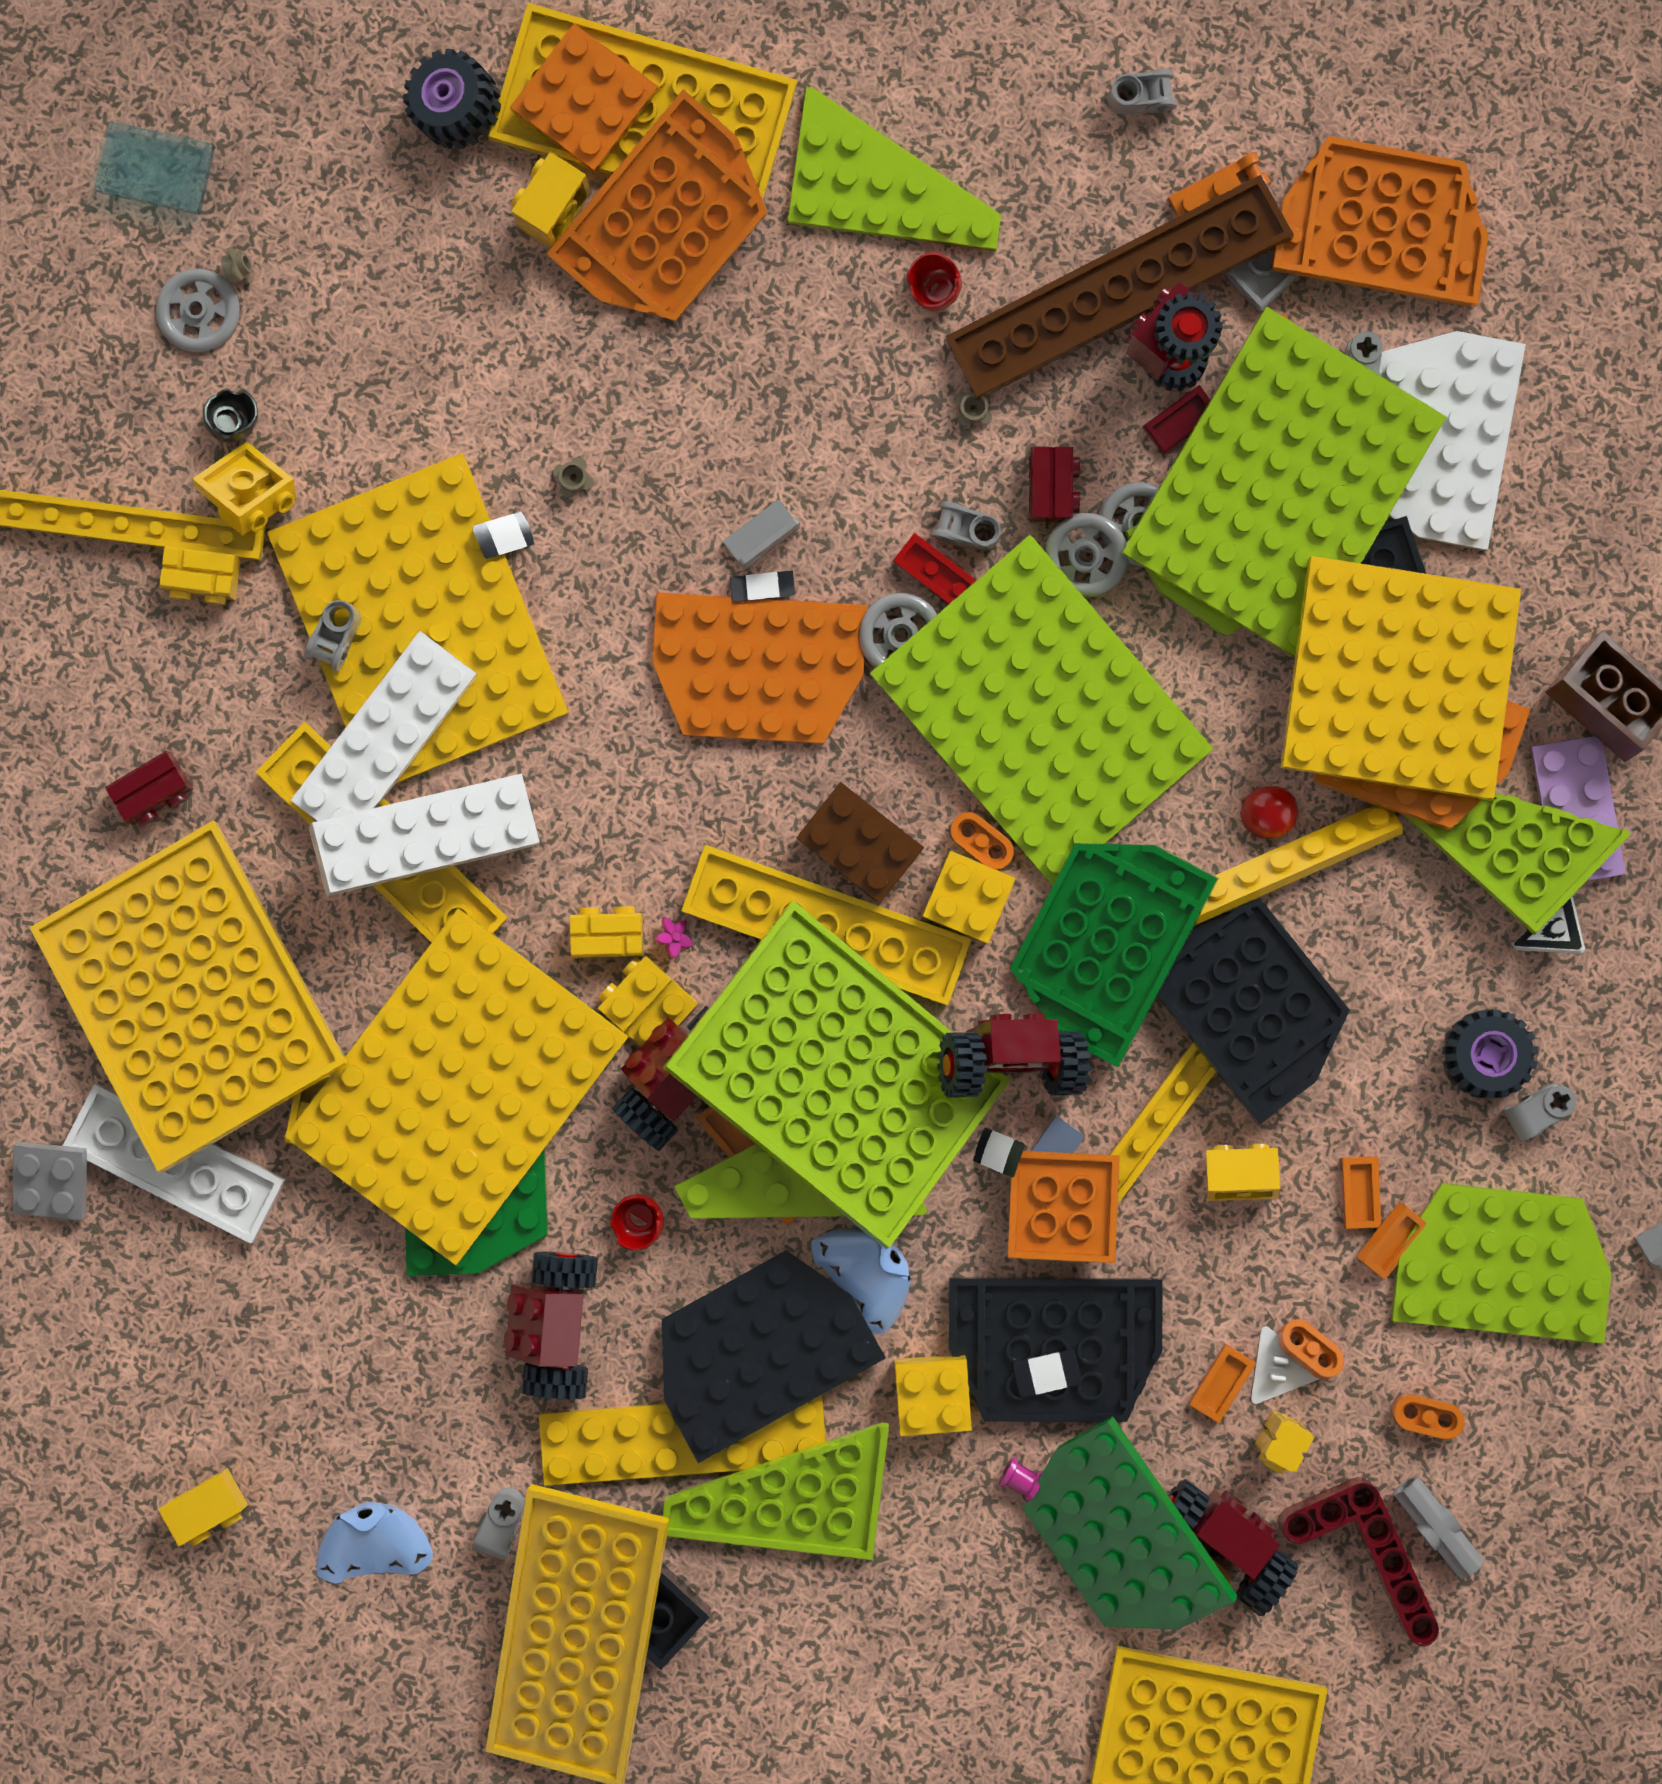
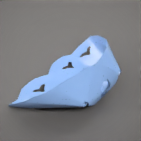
(866, 1274)
(372, 1544)

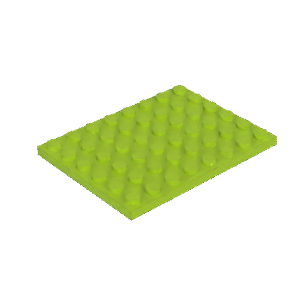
(1281, 467)
(1041, 709)
(832, 1075)

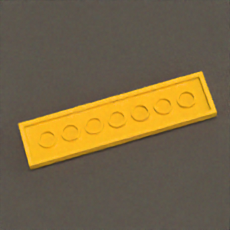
(423, 899)
(900, 947)
(648, 1443)

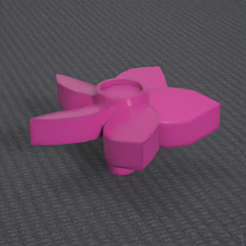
(673, 937)

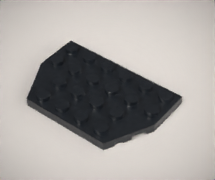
(1254, 1007)
(1015, 1319)
(760, 1351)

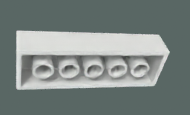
(423, 834)

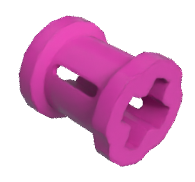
(1020, 1479)

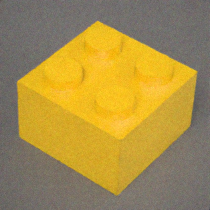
(550, 199)
(968, 897)
(932, 1395)

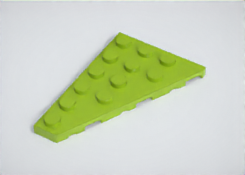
(869, 185)
(1526, 853)
(753, 1187)
(800, 1502)

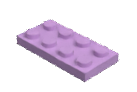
(1577, 781)

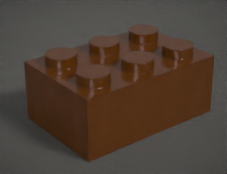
(1611, 696)
(860, 842)

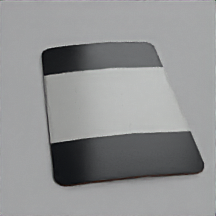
(503, 535)
(762, 586)
(998, 1152)
(1047, 1373)

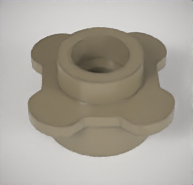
(236, 266)
(967, 416)
(577, 468)

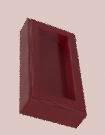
(1177, 420)

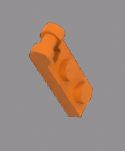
(1216, 184)

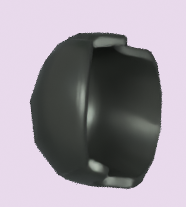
(218, 421)

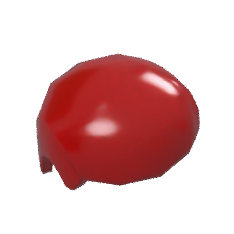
(936, 269)
(1269, 812)
(633, 1236)

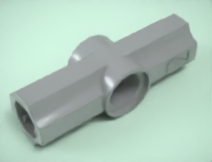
(1438, 1527)

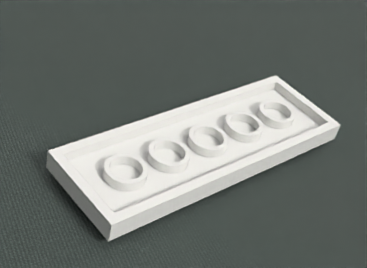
(386, 732)
(207, 1184)

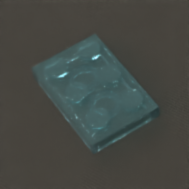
(154, 168)

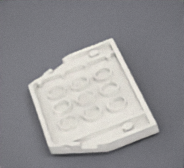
(1460, 475)

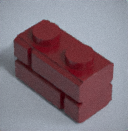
(1052, 484)
(150, 789)

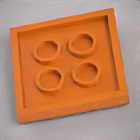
(584, 98)
(1064, 1207)

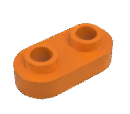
(981, 841)
(1309, 1348)
(1427, 1415)

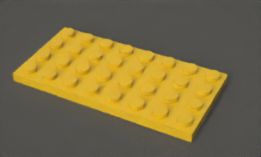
(741, 97)
(576, 1634)

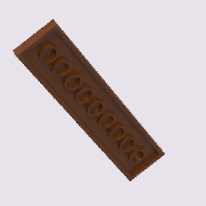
(1118, 287)

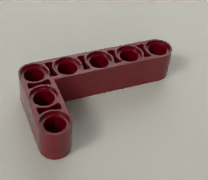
(1377, 1547)

